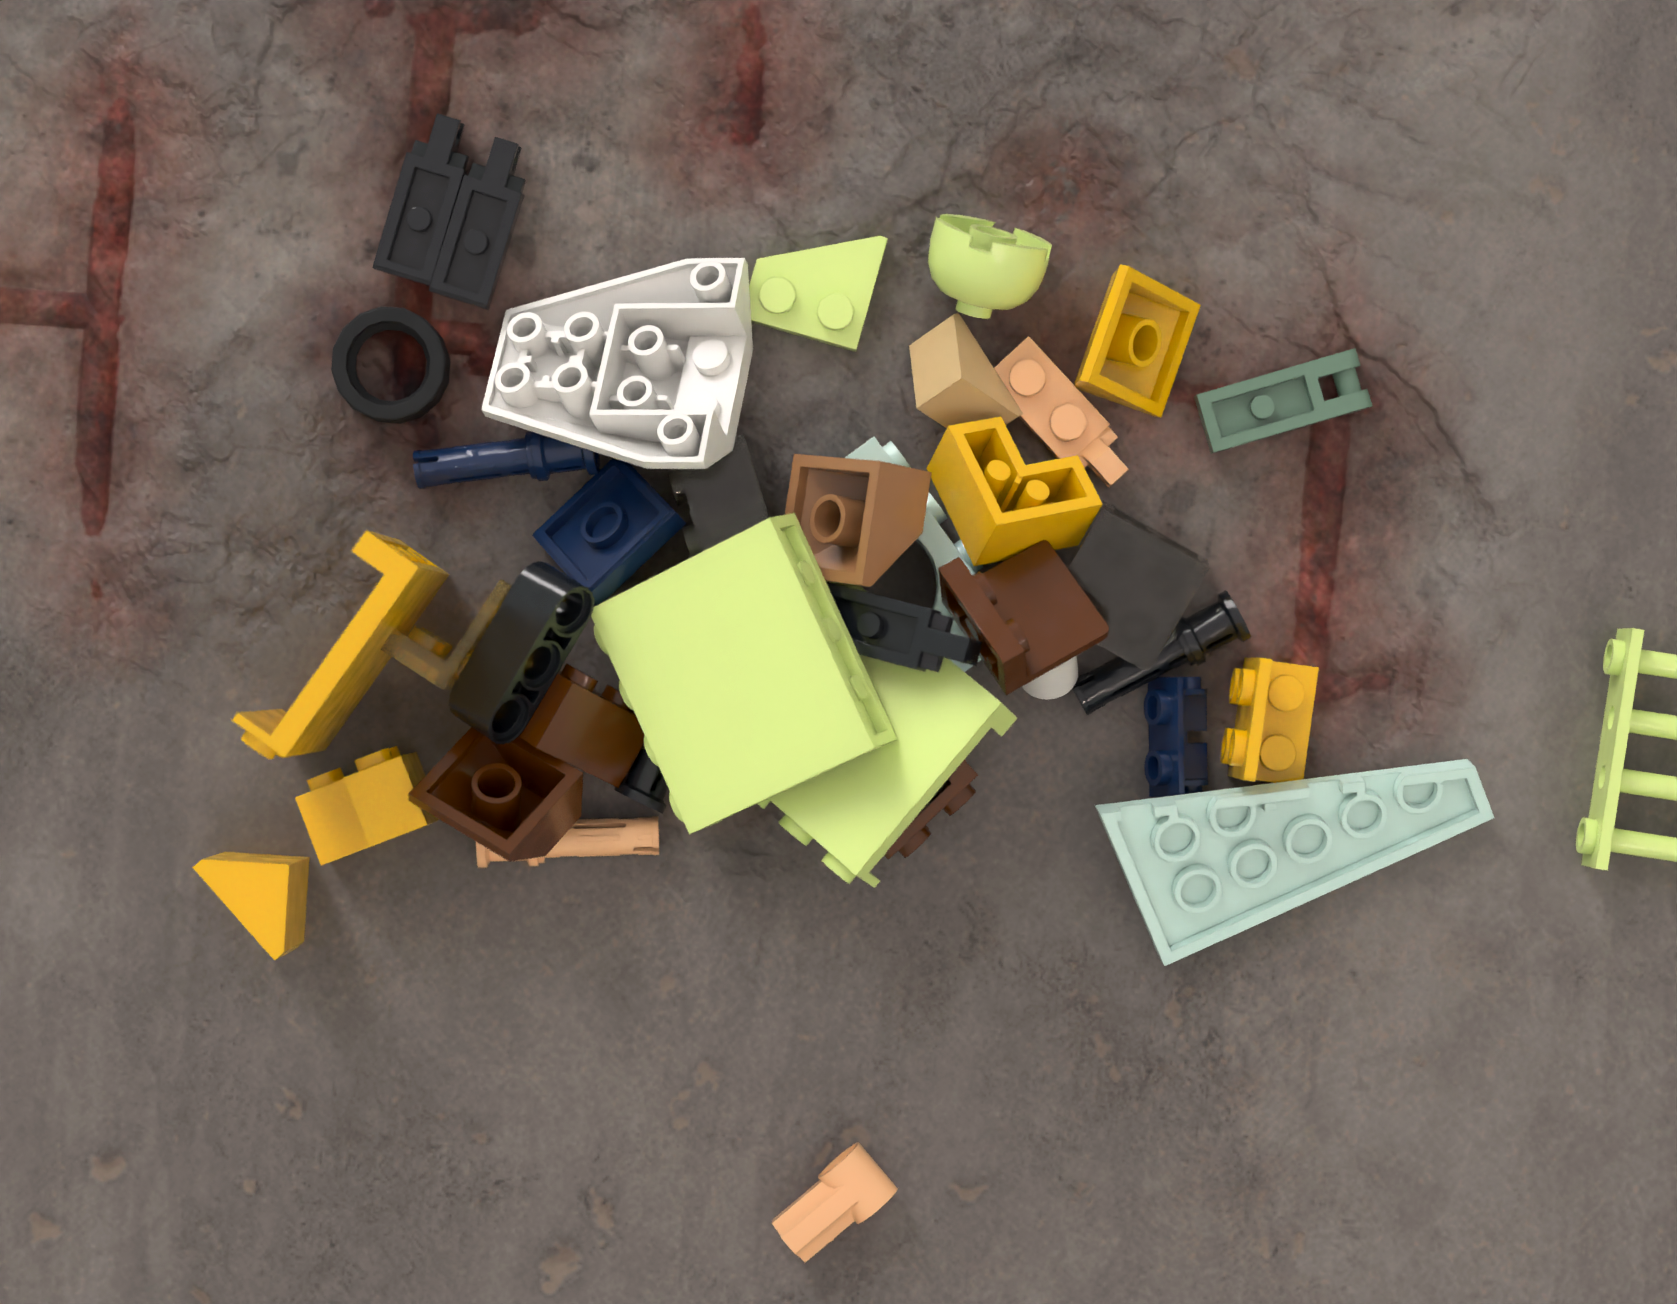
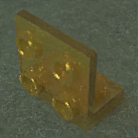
(428, 652)

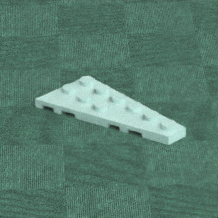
(1249, 853)

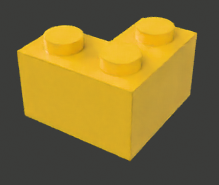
(1002, 502)
(365, 806)

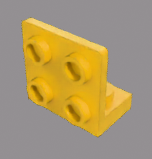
(1270, 720)

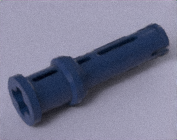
(489, 460)

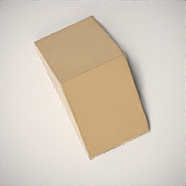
(956, 378)

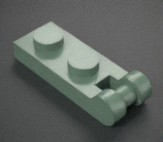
(1280, 401)

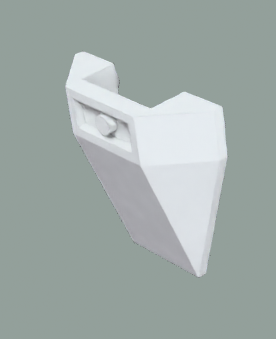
(632, 364)

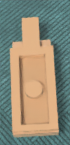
(1059, 411)

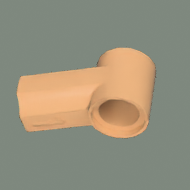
(846, 1192)

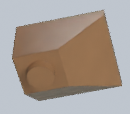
(857, 513)

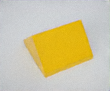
(1137, 342)
(263, 894)

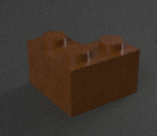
(586, 727)

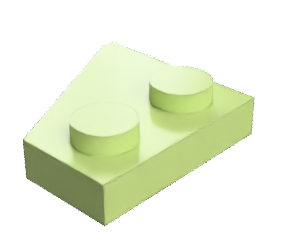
(818, 290)

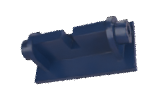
(1171, 710)

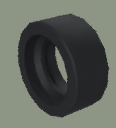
(377, 321)

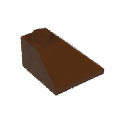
(503, 795)

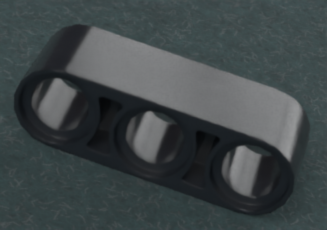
(521, 652)

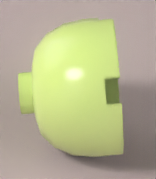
(985, 264)

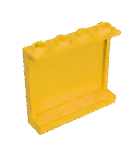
(355, 659)

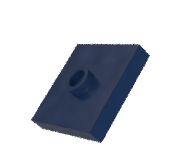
(608, 529)

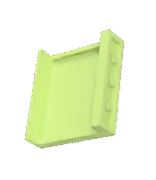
(741, 672)
(874, 797)

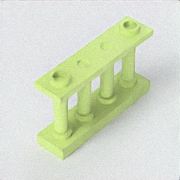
(1597, 834)

